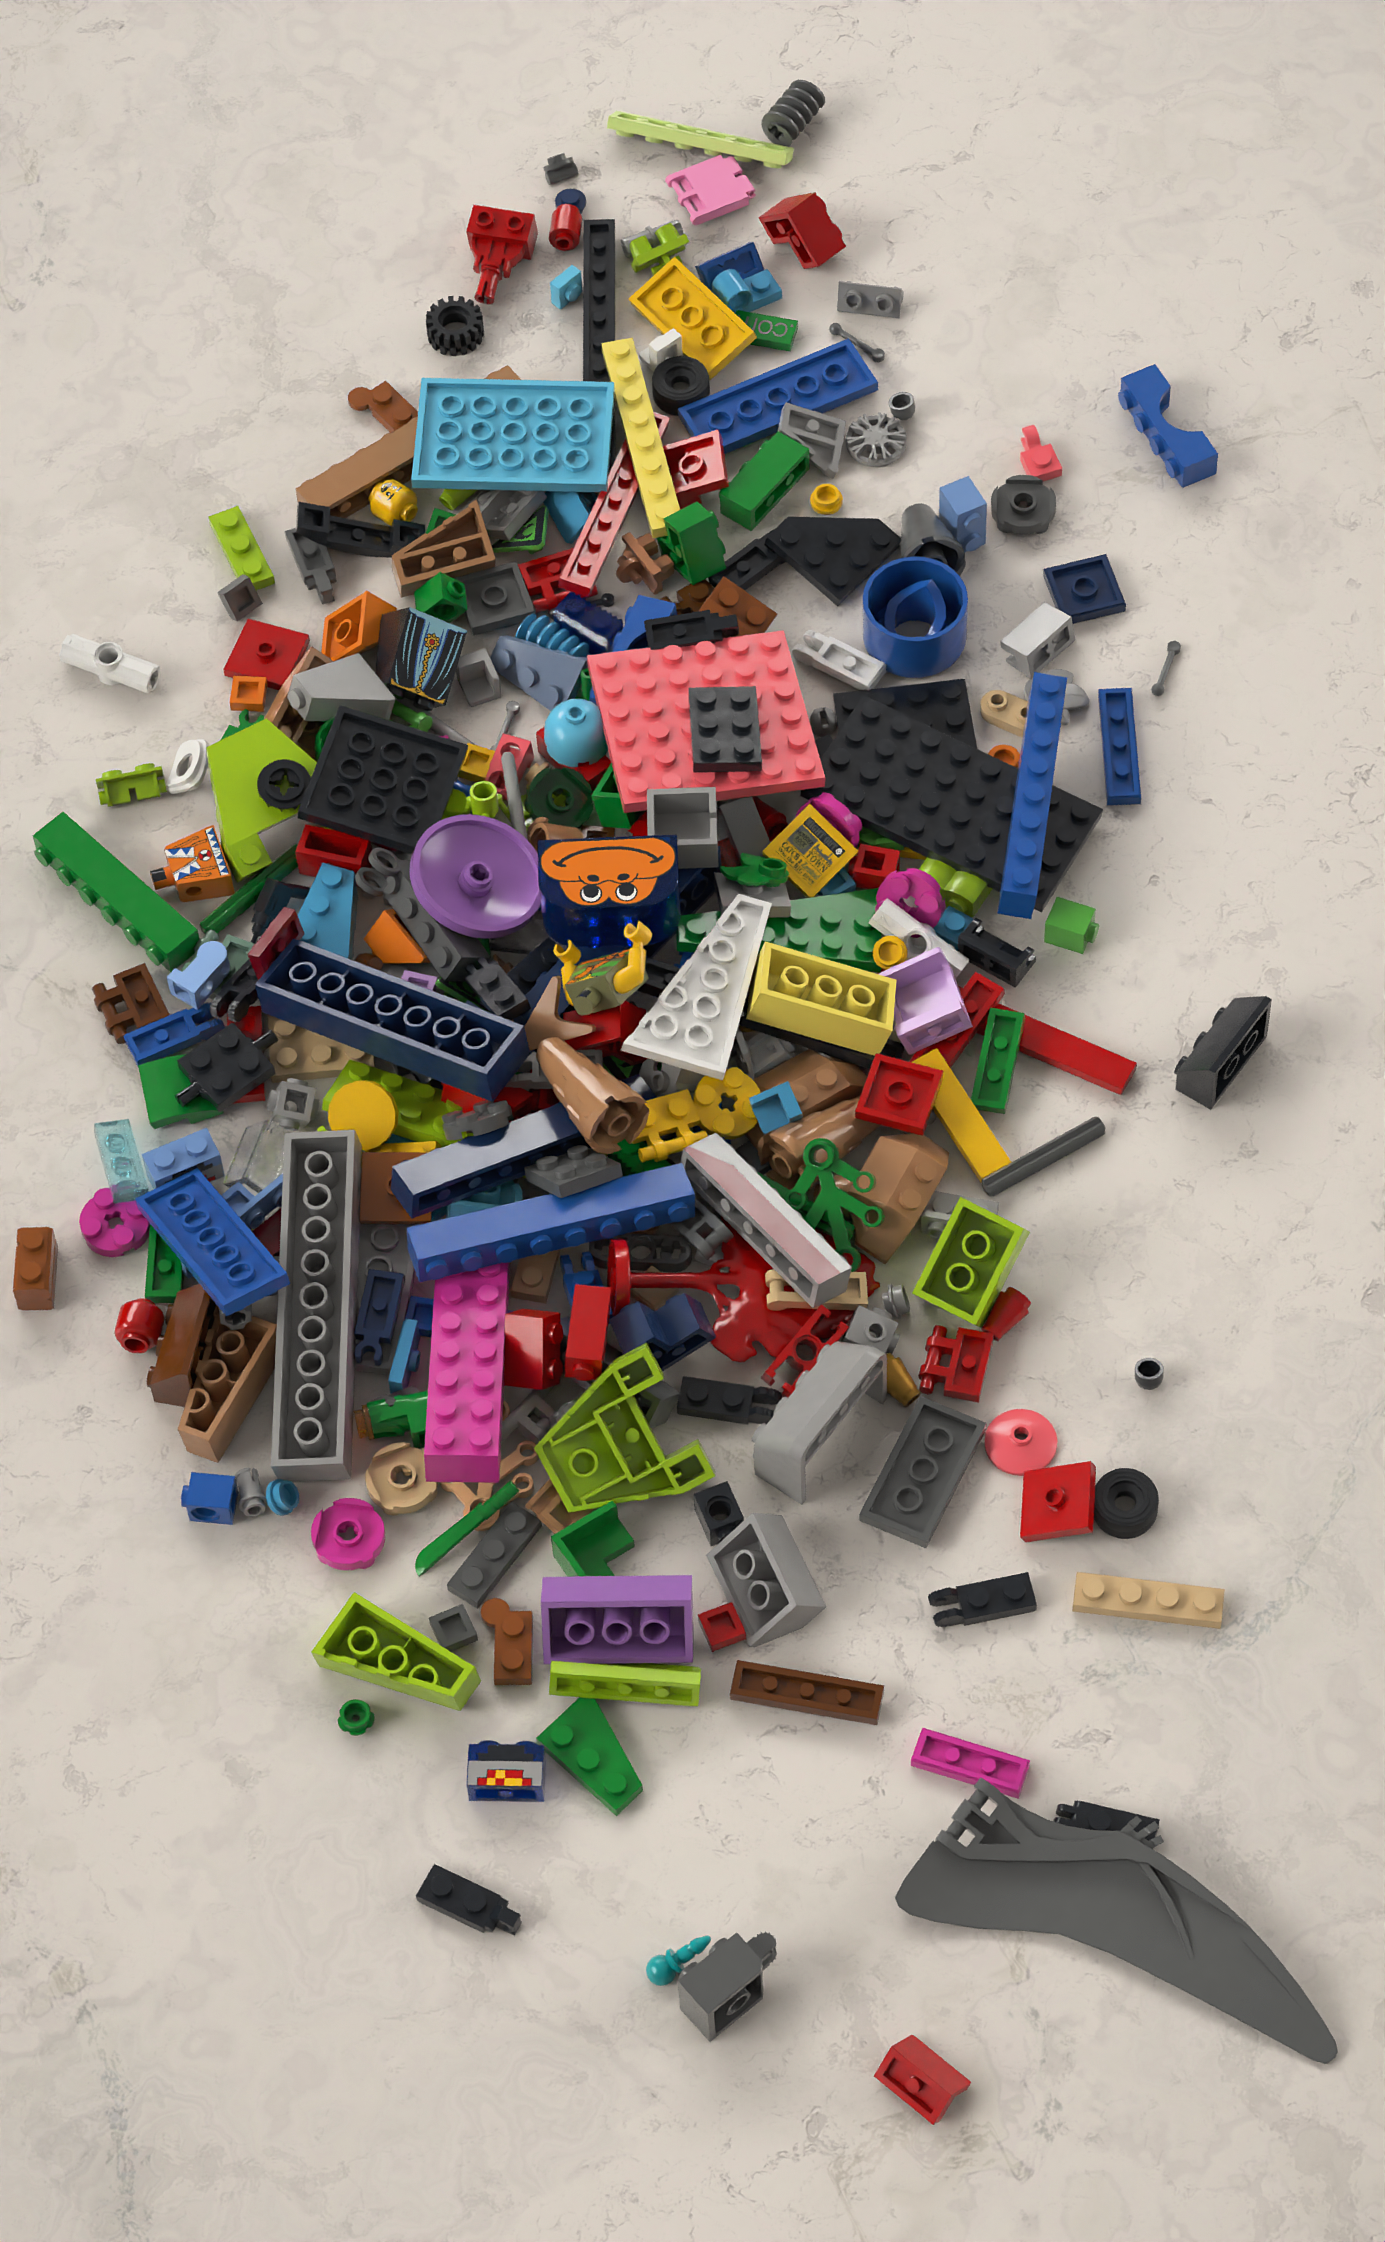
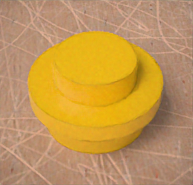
(826, 499)
(889, 952)

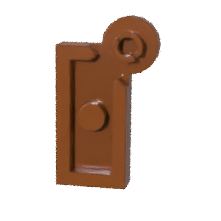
(385, 404)
(512, 1642)

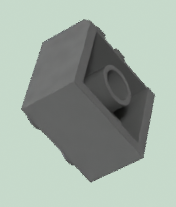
(725, 1982)

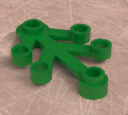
(832, 1197)

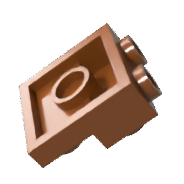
(731, 599)

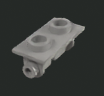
(869, 299)

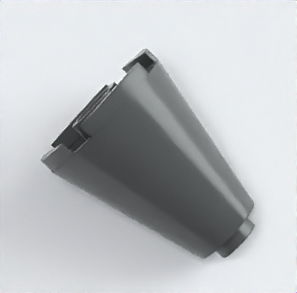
(928, 537)

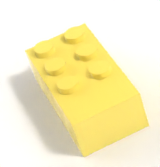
(821, 999)

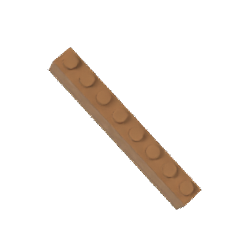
(350, 482)

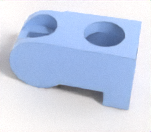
(201, 976)

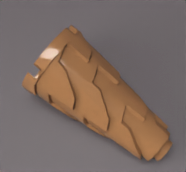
(595, 1100)
(786, 1144)

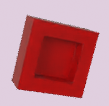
(721, 1626)

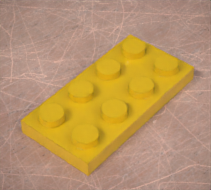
(707, 325)

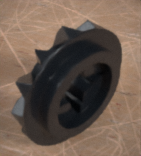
(274, 774)

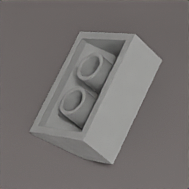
(766, 1578)

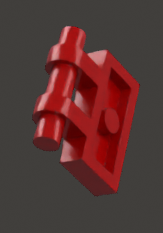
(543, 577)
(967, 1365)

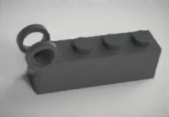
(443, 947)

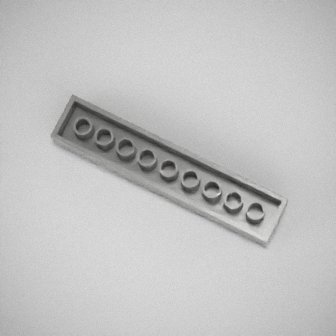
(318, 1306)

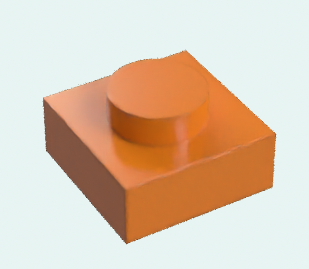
(248, 693)

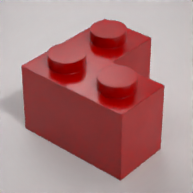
(806, 227)
(611, 1031)

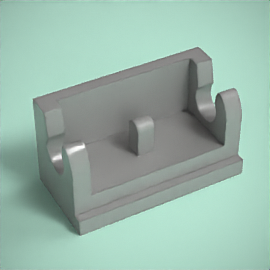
(1038, 639)

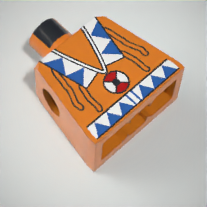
(195, 868)

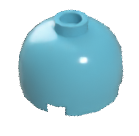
(575, 733)

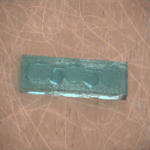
(120, 1160)

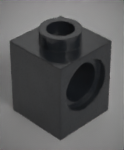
(715, 1501)

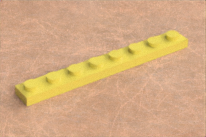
(641, 433)

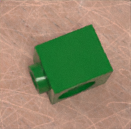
(442, 598)

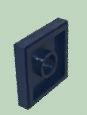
(1085, 589)

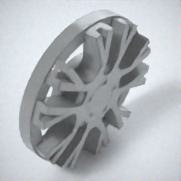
(876, 439)

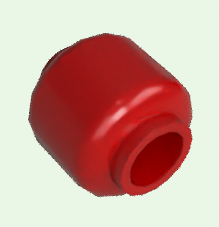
(139, 1325)

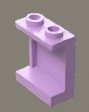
(927, 1001)

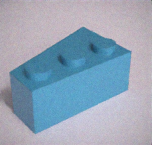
(331, 911)

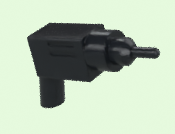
(271, 901)

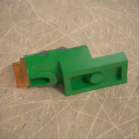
(395, 1415)

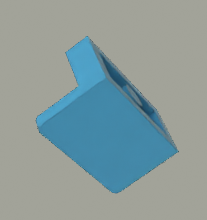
(570, 511)

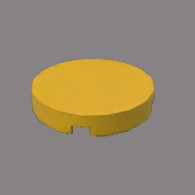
(367, 1110)

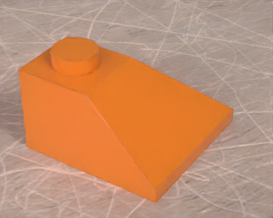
(354, 626)
(393, 941)

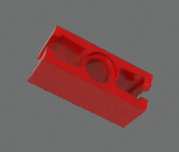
(803, 1337)

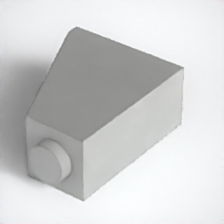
(343, 682)

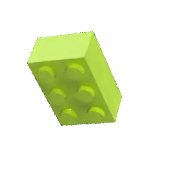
(971, 1262)

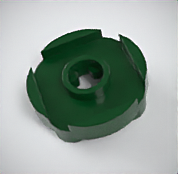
(557, 782)

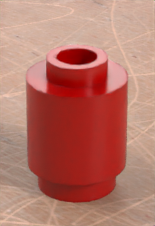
(565, 227)

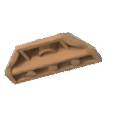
(287, 718)
(815, 1081)
(906, 1177)

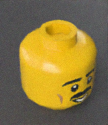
(393, 501)

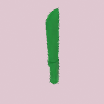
(454, 1535)

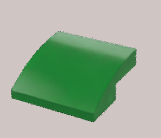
(160, 1083)

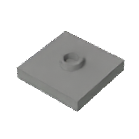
(728, 889)

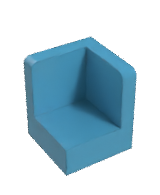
(775, 1107)

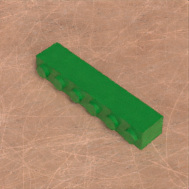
(116, 892)

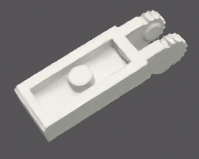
(840, 661)

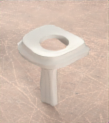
(193, 778)

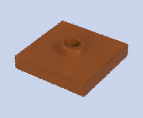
(377, 1201)

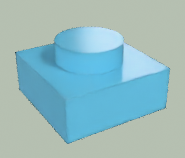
(566, 287)

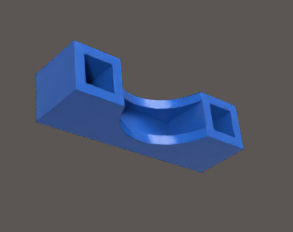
(1185, 453)
(634, 633)

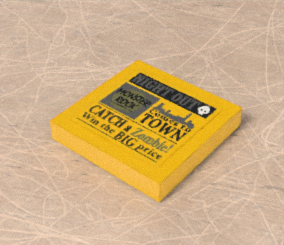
(811, 851)

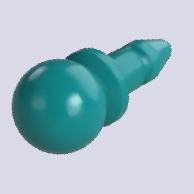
(663, 1968)

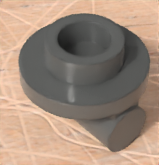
(559, 168)

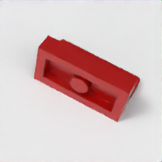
(921, 2078)

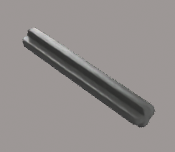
(1043, 1156)

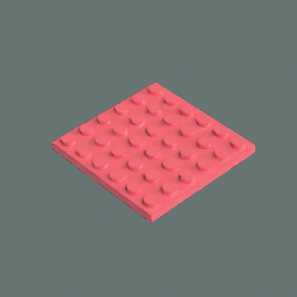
(648, 718)

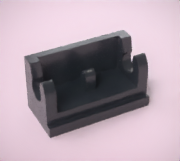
(995, 954)

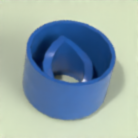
(915, 592)

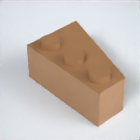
(452, 548)

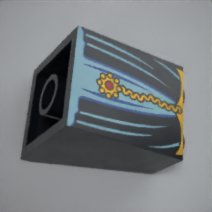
(418, 656)

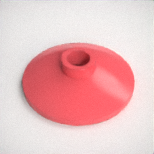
(1018, 1455)

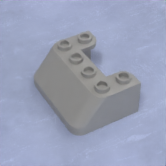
(815, 1411)

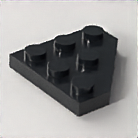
(834, 551)

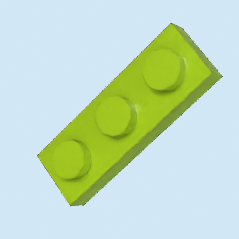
(241, 547)

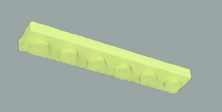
(712, 142)

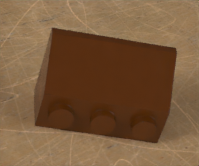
(181, 1346)

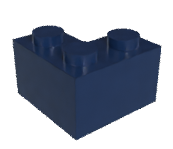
(669, 1331)

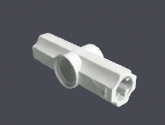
(110, 663)
(896, 922)

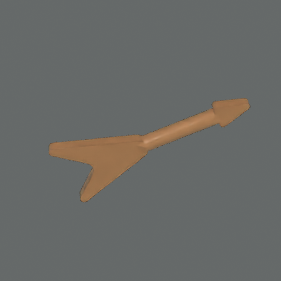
(546, 1021)

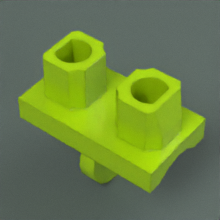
(670, 245)

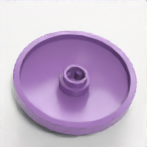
(476, 876)

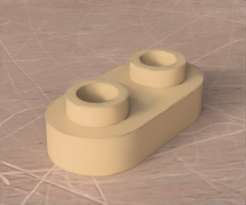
(1007, 714)

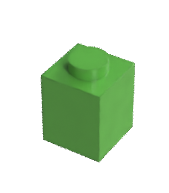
(1070, 925)

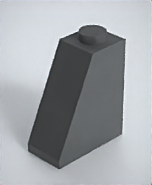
(742, 826)

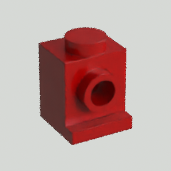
(873, 865)

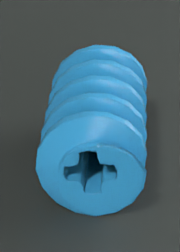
(550, 636)

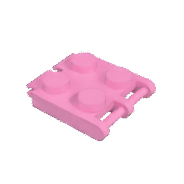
(712, 188)

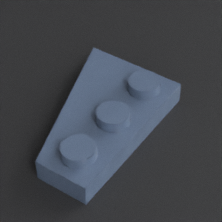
(539, 671)

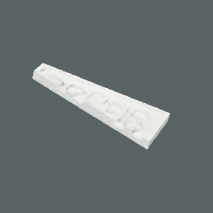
(703, 1003)

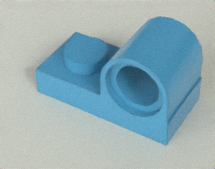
(746, 293)

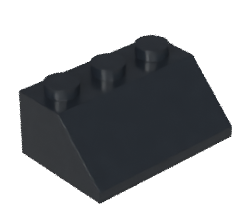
(1223, 1049)

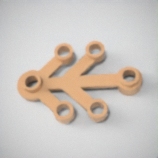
(485, 1490)

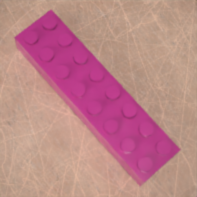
(467, 1376)

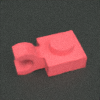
(1038, 459)

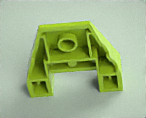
(239, 810)
(607, 1448)

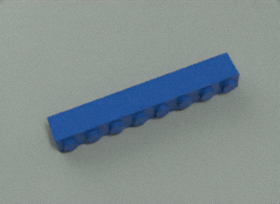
(1032, 796)
(550, 1223)

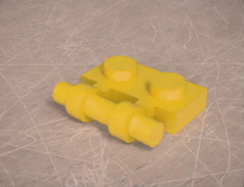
(669, 1115)

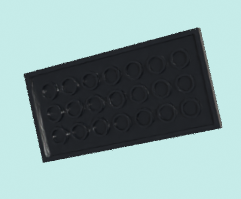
(943, 796)

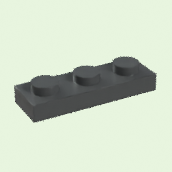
(494, 1555)

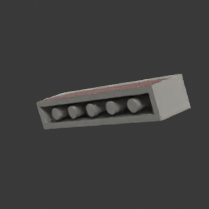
(766, 1220)

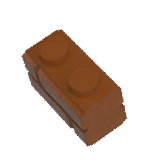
(35, 1268)

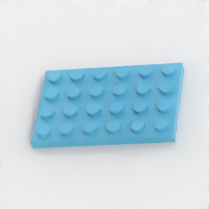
(513, 435)

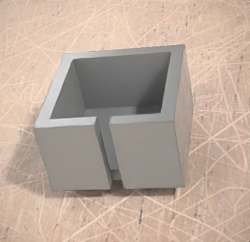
(691, 816)

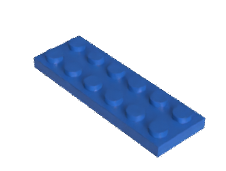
(755, 406)
(212, 1242)

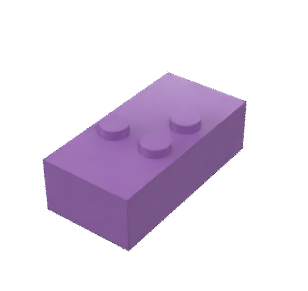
(617, 1619)

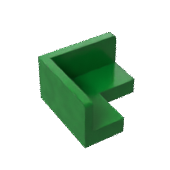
(592, 1543)

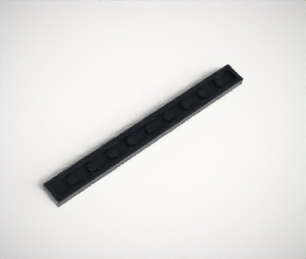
(599, 304)

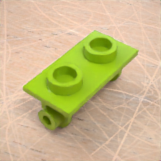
(143, 780)

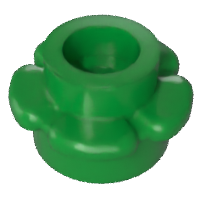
(355, 1708)

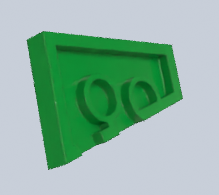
(592, 1754)

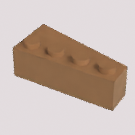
(226, 1384)

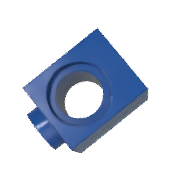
(210, 1498)

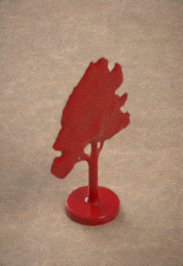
(746, 1315)

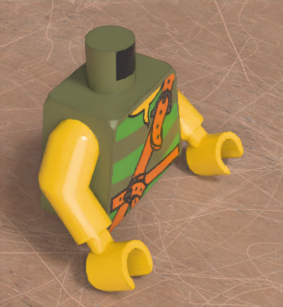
(606, 979)

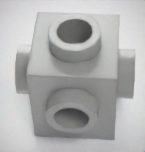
(299, 1093)
(873, 1321)

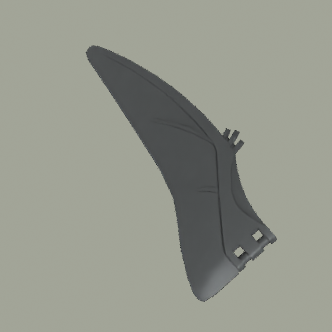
(1115, 1898)

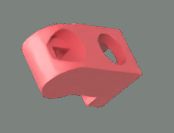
(523, 760)

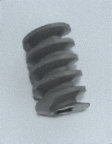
(792, 112)

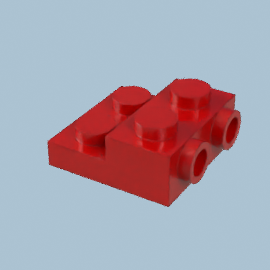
(697, 466)

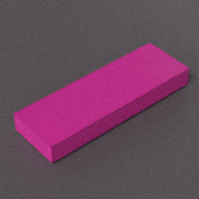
(969, 1762)

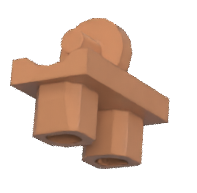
(638, 565)

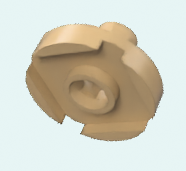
(393, 1497)

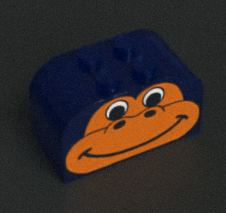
(605, 883)

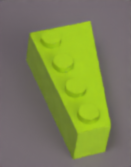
(391, 1654)

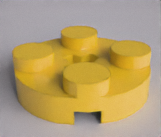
(723, 1122)

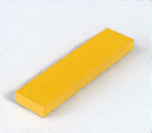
(964, 1121)

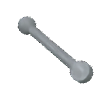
(512, 709)

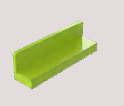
(627, 1682)

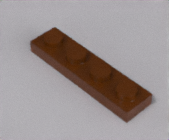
(807, 1692)

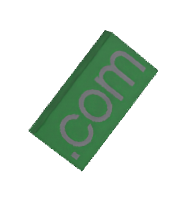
(770, 330)

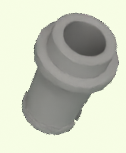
(252, 1499)

